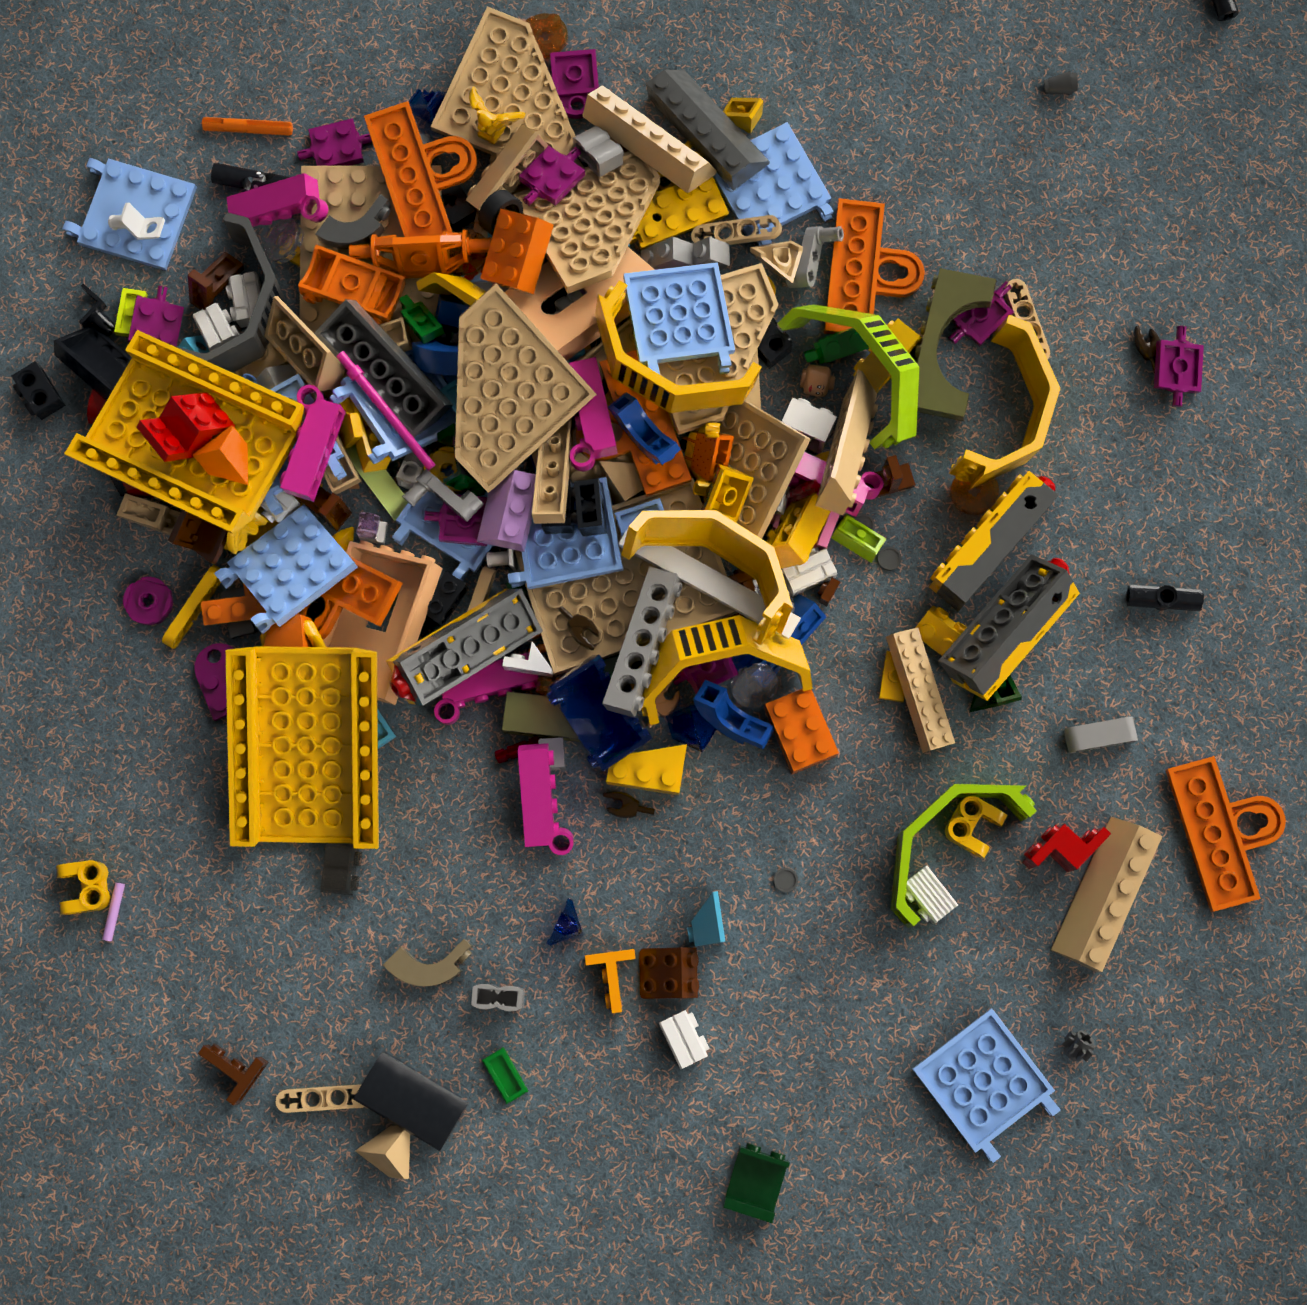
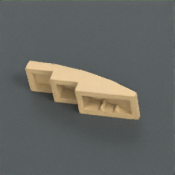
(148, 514)

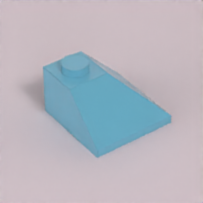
(707, 924)

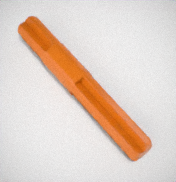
(247, 126)

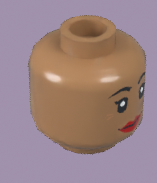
(817, 380)

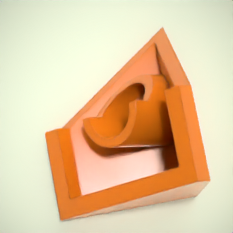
(225, 456)

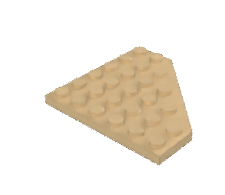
(509, 78)
(595, 221)
(750, 311)
(509, 389)
(766, 452)

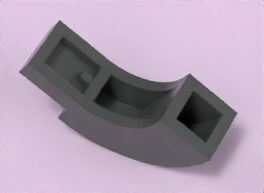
(342, 234)

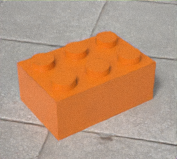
(517, 251)
(801, 730)

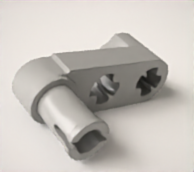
(810, 257)
(463, 506)

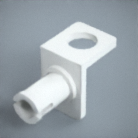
(136, 223)
(503, 558)

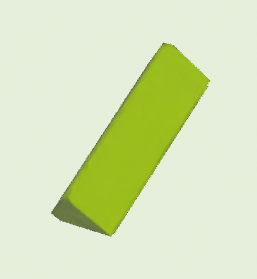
(858, 538)

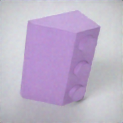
(509, 512)

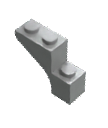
(680, 253)

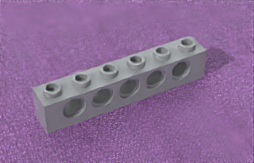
(655, 583)

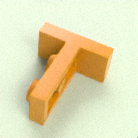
(610, 974)

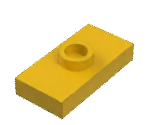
(890, 683)

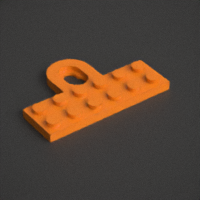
(409, 171)
(857, 258)
(653, 476)
(362, 593)
(1214, 833)

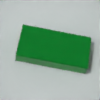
(505, 1075)

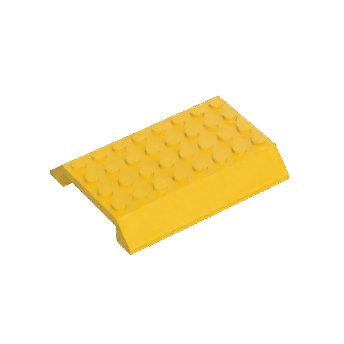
(155, 374)
(302, 745)

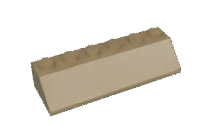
(647, 140)
(848, 446)
(1106, 894)

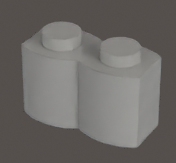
(599, 150)
(505, 998)

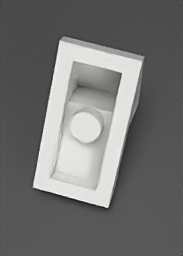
(534, 665)

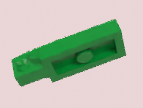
(420, 320)
(836, 346)

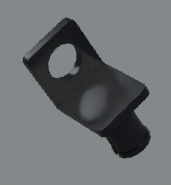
(95, 314)

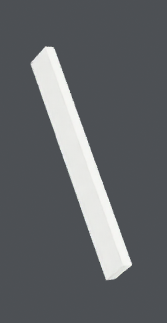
(710, 583)

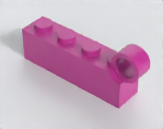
(280, 201)
(593, 419)
(313, 445)
(813, 468)
(481, 685)
(537, 799)

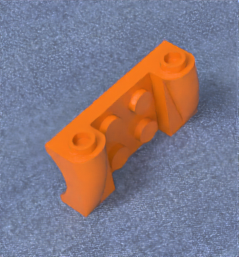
(344, 277)

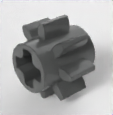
(1078, 1045)

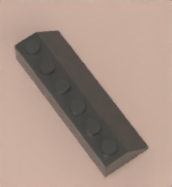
(706, 126)
(385, 366)

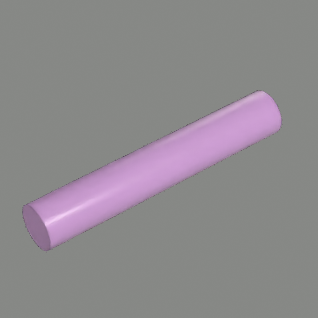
(113, 912)

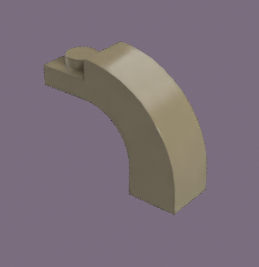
(413, 972)

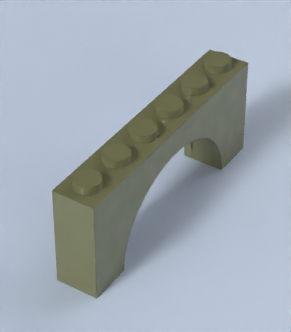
(953, 295)

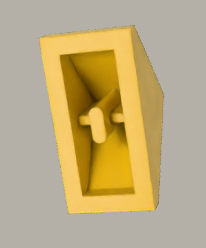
(744, 112)

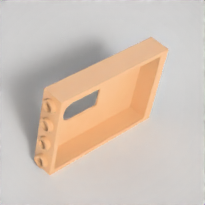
(576, 324)
(408, 616)

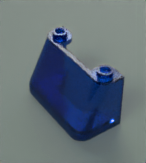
(602, 732)

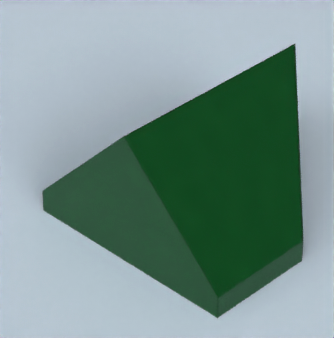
(1003, 695)

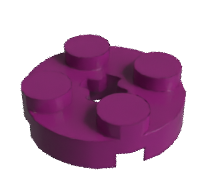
(142, 589)

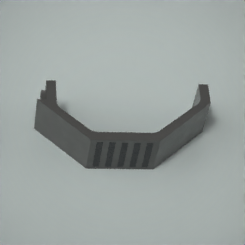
(252, 343)

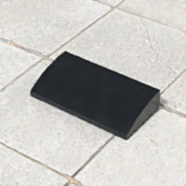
(93, 358)
(411, 1101)

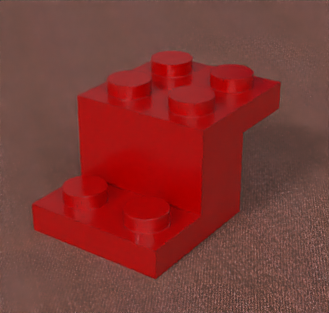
(184, 426)
(1065, 847)

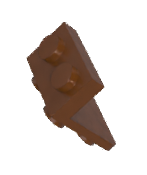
(199, 536)
(668, 973)

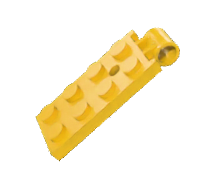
(679, 212)

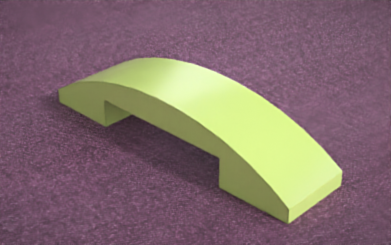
(381, 485)

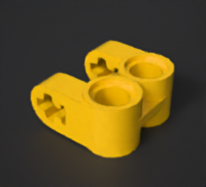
(969, 822)
(88, 887)

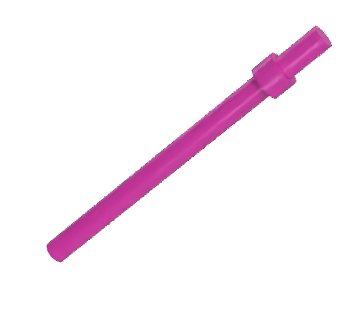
(356, 374)

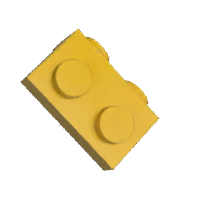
(939, 630)

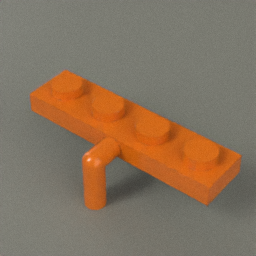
(231, 609)

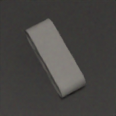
(1100, 734)

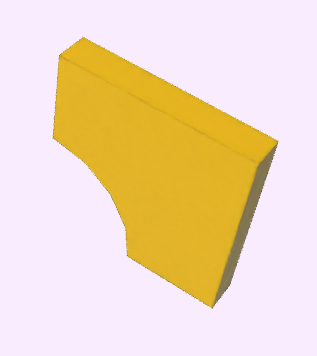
(351, 426)

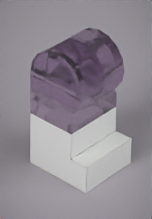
(371, 528)

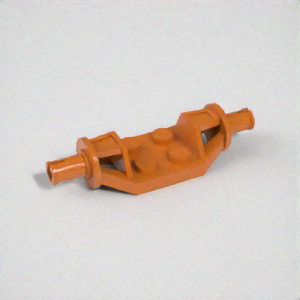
(420, 254)

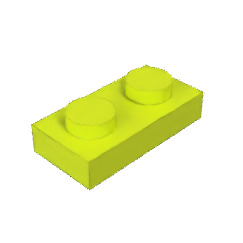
(126, 309)

